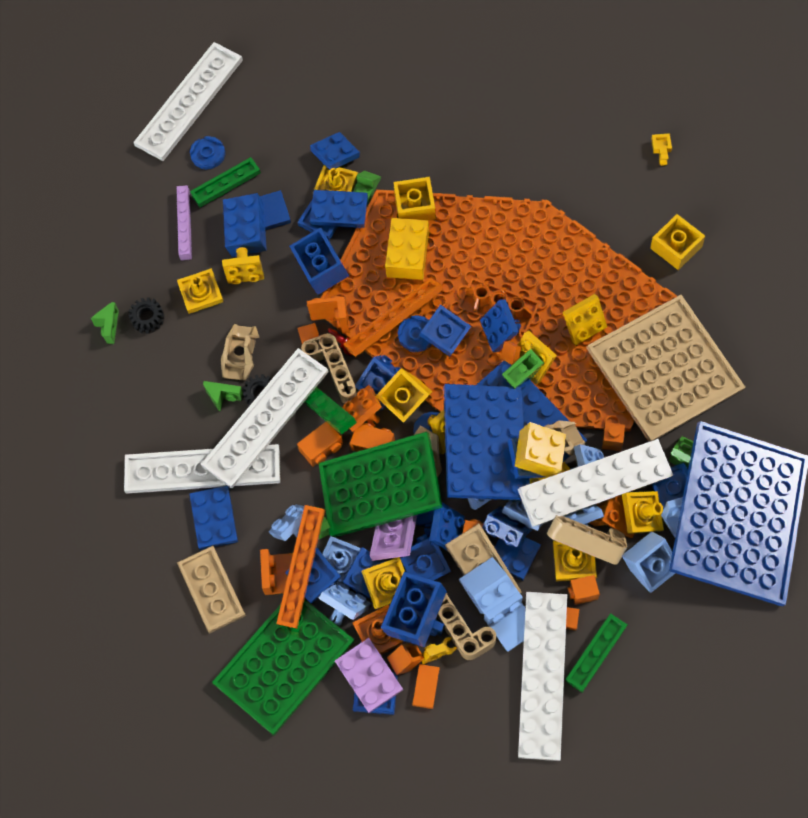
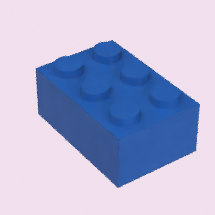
(244, 224)
(319, 261)
(414, 609)

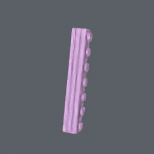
(184, 223)

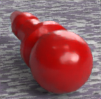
(340, 339)

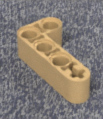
(335, 369)
(604, 546)
(467, 637)

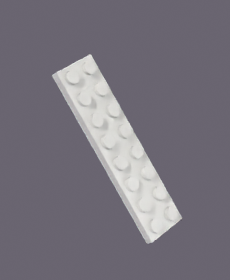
(188, 101)
(264, 418)
(184, 471)
(595, 482)
(542, 676)

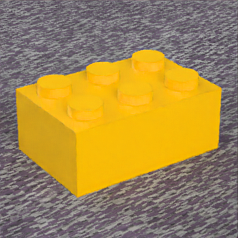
(407, 248)

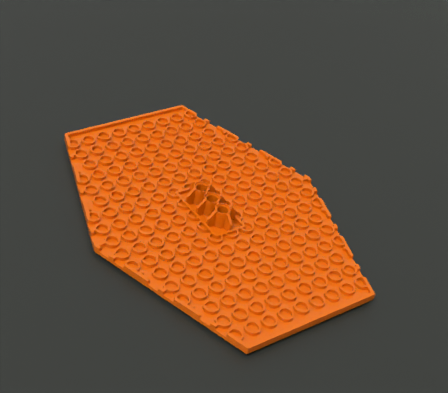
(509, 253)

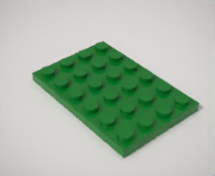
(380, 485)
(282, 666)

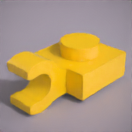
(661, 144)
(435, 652)

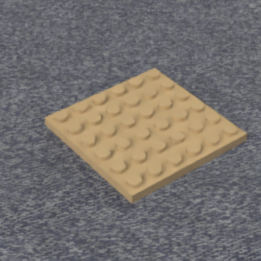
(665, 368)

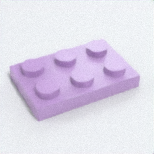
(393, 539)
(368, 675)

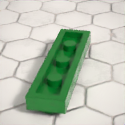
(225, 182)
(330, 411)
(596, 653)

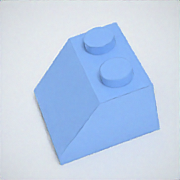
(650, 561)
(488, 585)

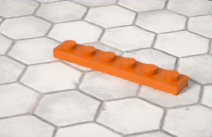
(393, 317)
(300, 566)

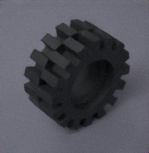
(141, 307)
(248, 391)

